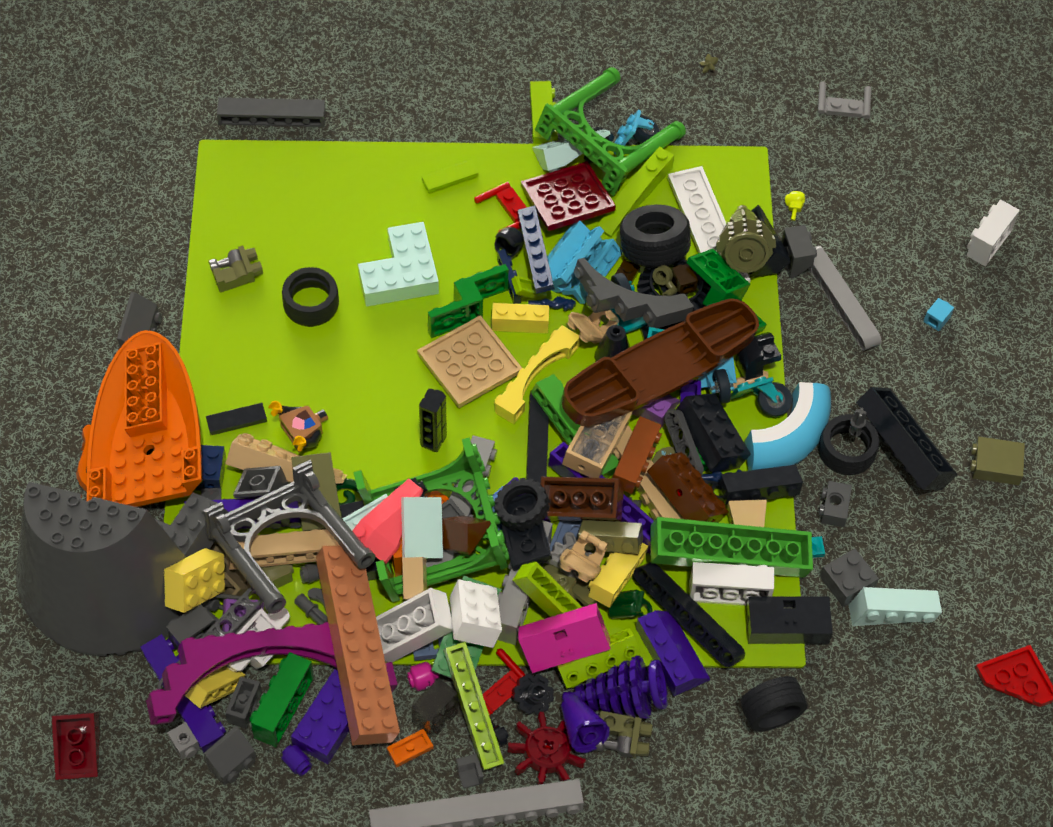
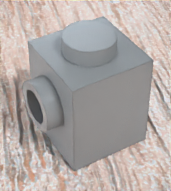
(183, 741)

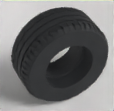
(655, 235)

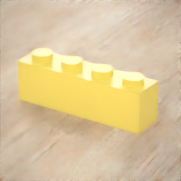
(615, 575)

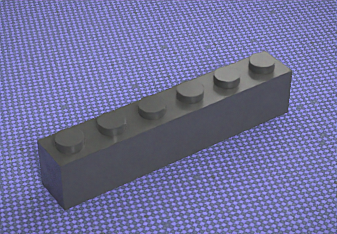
(271, 112)

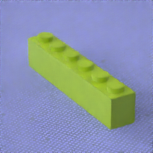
(473, 706)

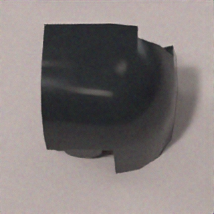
(756, 354)

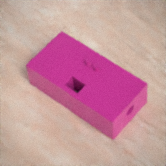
(564, 638)

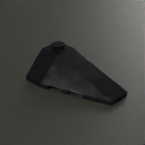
(779, 257)

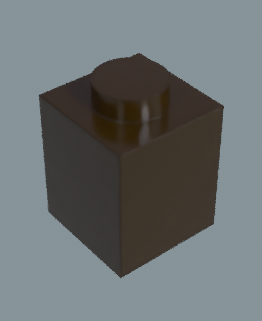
(684, 279)

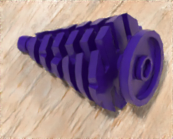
(626, 689)

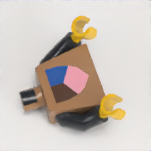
(300, 424)

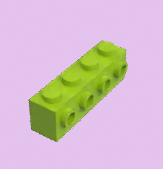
(623, 648)

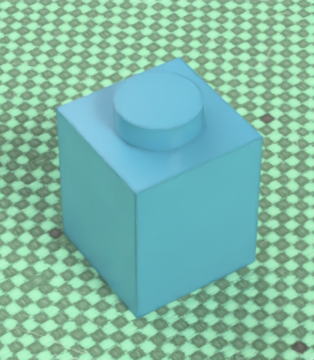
(938, 314)

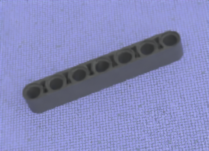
(230, 618)

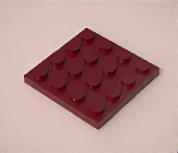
(568, 196)

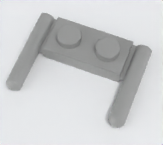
(842, 106)

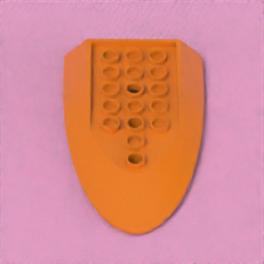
(142, 407)

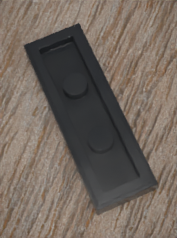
(236, 418)

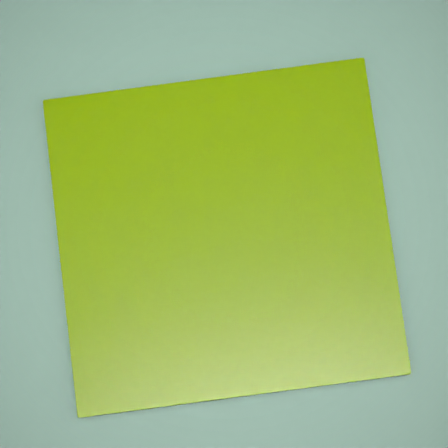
(332, 211)

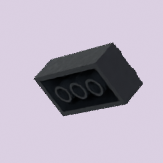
(713, 432)

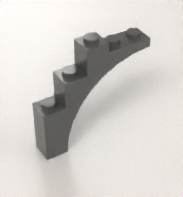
(628, 304)

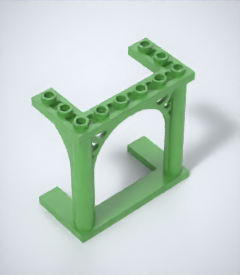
(464, 468)

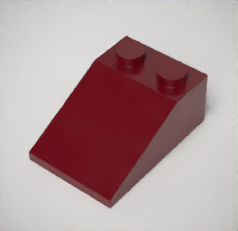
(76, 745)

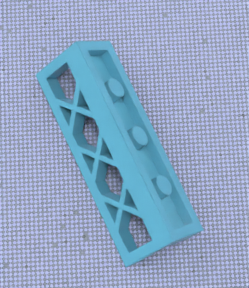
(601, 260)

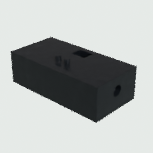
(789, 620)

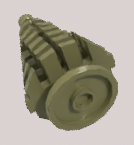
(745, 241)

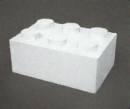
(992, 232)
(475, 613)

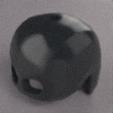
(510, 240)

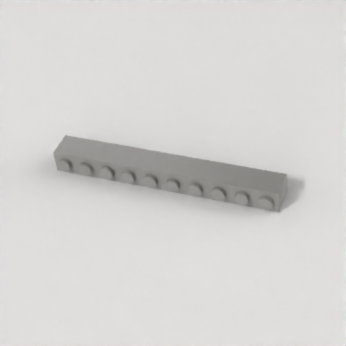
(485, 808)

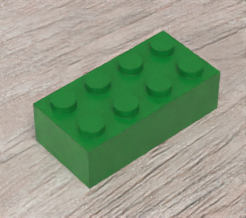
(282, 699)

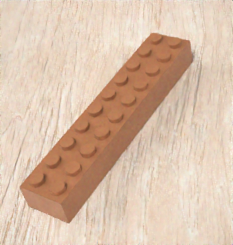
(357, 648)

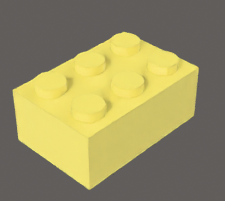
(194, 580)

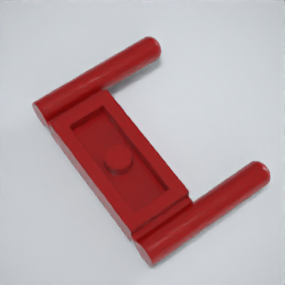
(508, 199)
(502, 690)

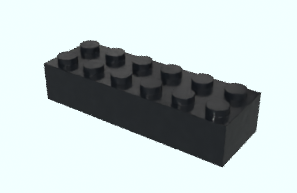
(906, 439)

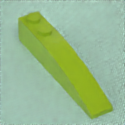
(638, 189)
(544, 590)

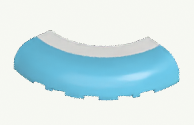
(797, 434)

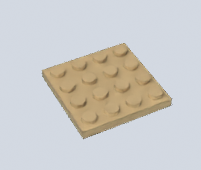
(469, 361)

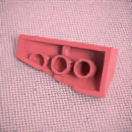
(383, 525)

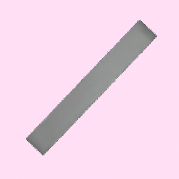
(844, 301)

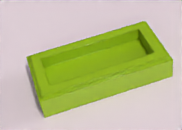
(526, 288)

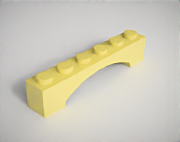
(560, 345)

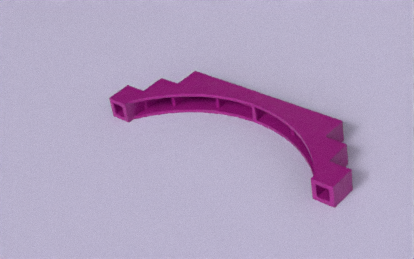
(210, 653)

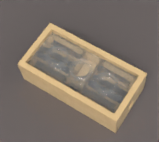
(595, 445)

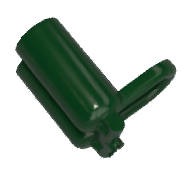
(629, 605)

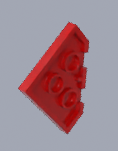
(1019, 676)

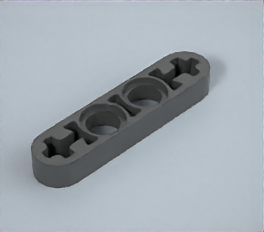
(672, 419)

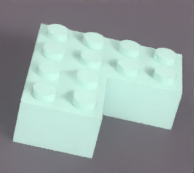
(406, 274)

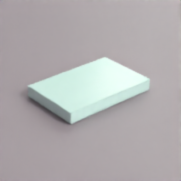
(422, 527)

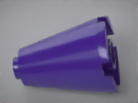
(583, 725)

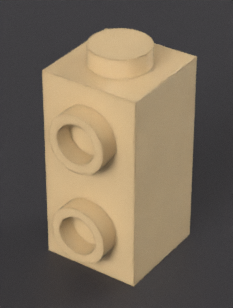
(414, 576)

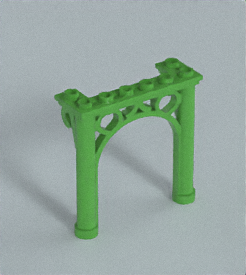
(590, 142)

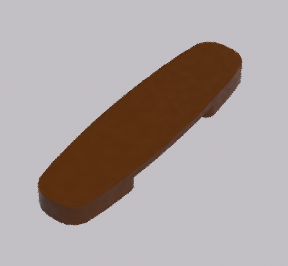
(659, 363)

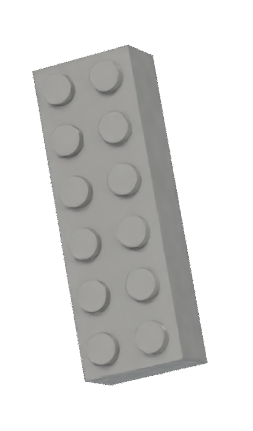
(515, 602)

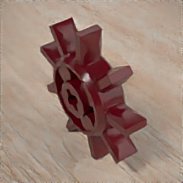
(545, 750)

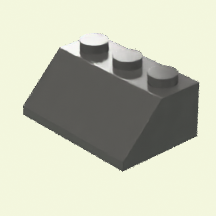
(139, 316)

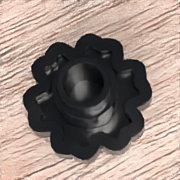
(532, 694)

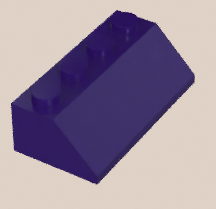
(672, 648)

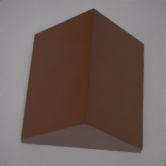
(463, 533)

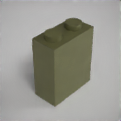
(997, 460)

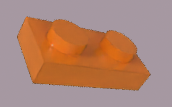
(409, 748)

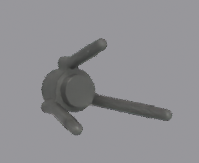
(214, 604)

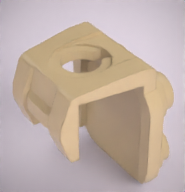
(590, 327)
(575, 559)

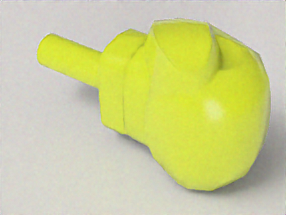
(795, 202)

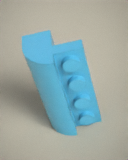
(575, 244)

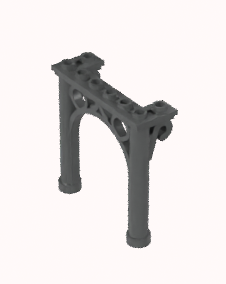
(267, 509)

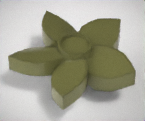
(709, 63)

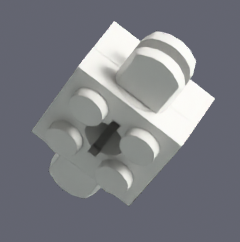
(259, 622)

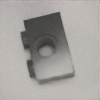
(839, 494)
(243, 702)

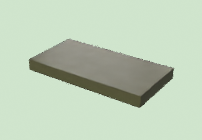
(324, 472)

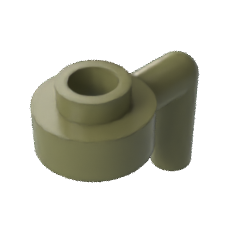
(660, 279)

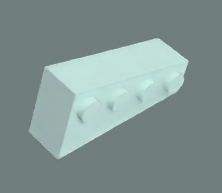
(893, 606)

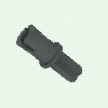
(858, 422)
(310, 609)

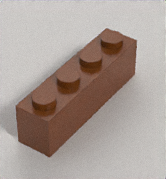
(637, 452)

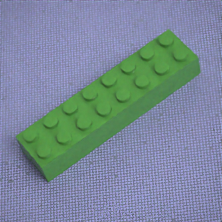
(690, 541)

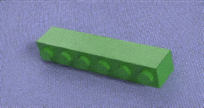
(548, 395)

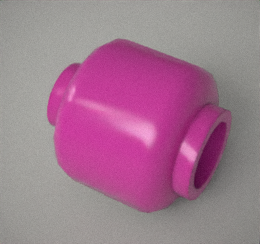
(421, 676)

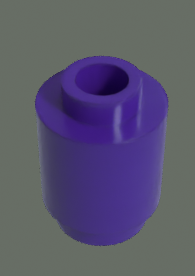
(296, 760)

